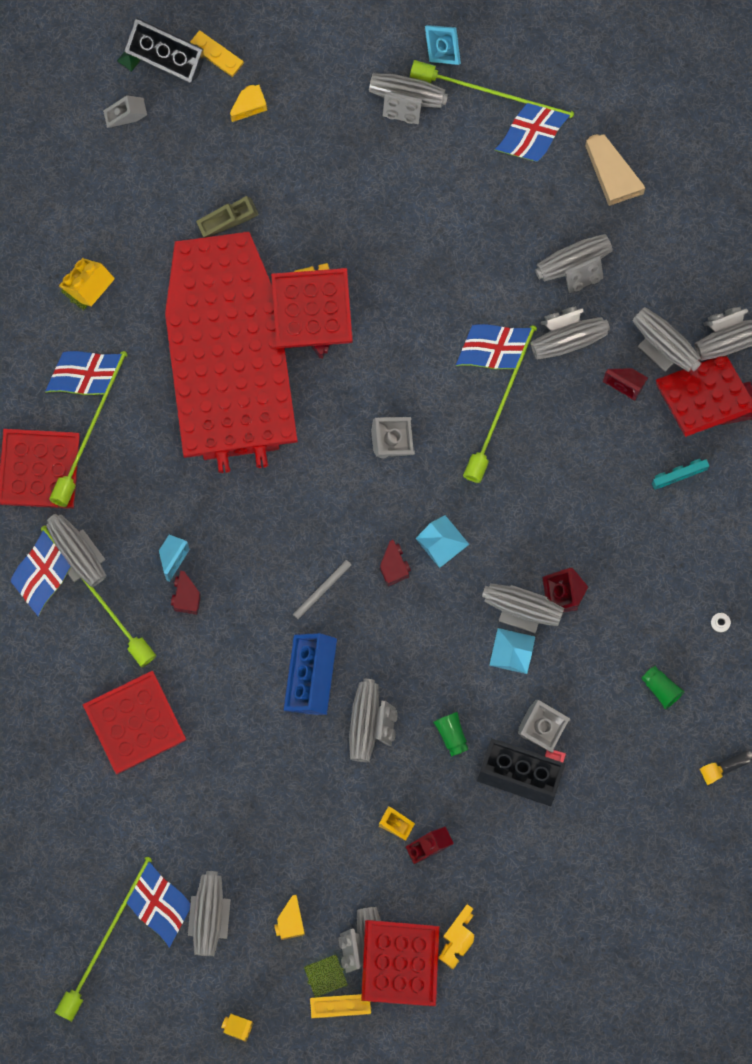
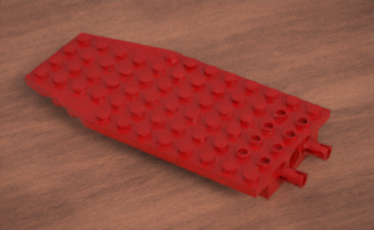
(225, 352)

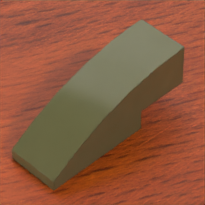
(227, 217)

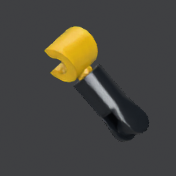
(713, 772)

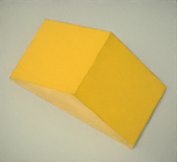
(396, 823)

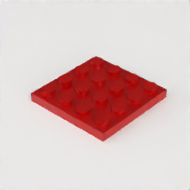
(311, 308)
(705, 396)
(33, 464)
(134, 722)
(400, 963)

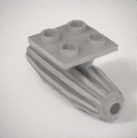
(406, 96)
(577, 262)
(568, 333)
(729, 334)
(664, 343)
(77, 550)
(522, 607)
(370, 721)
(208, 915)
(353, 943)

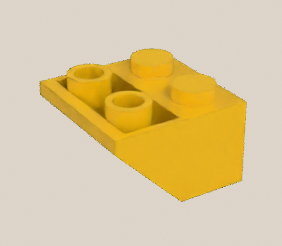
(87, 281)

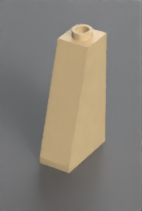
(613, 173)

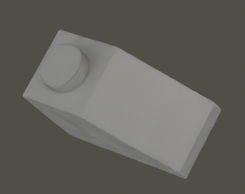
(125, 111)

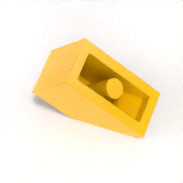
(248, 103)
(290, 920)
(237, 1027)

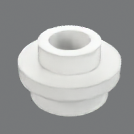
(720, 628)

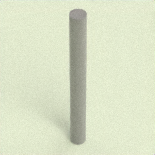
(321, 590)

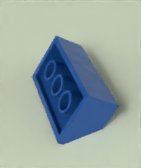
(310, 674)

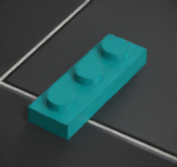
(680, 473)

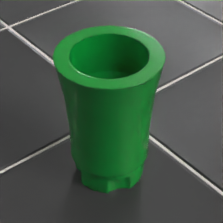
(662, 687)
(452, 733)

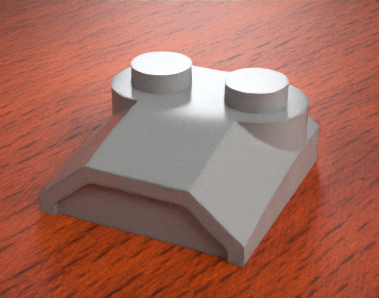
(392, 436)
(543, 725)

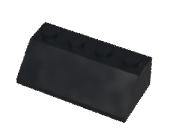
(165, 50)
(521, 772)

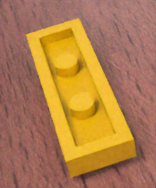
(217, 54)
(339, 1006)

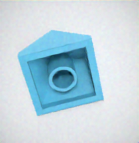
(442, 44)
(441, 540)
(172, 554)
(512, 651)

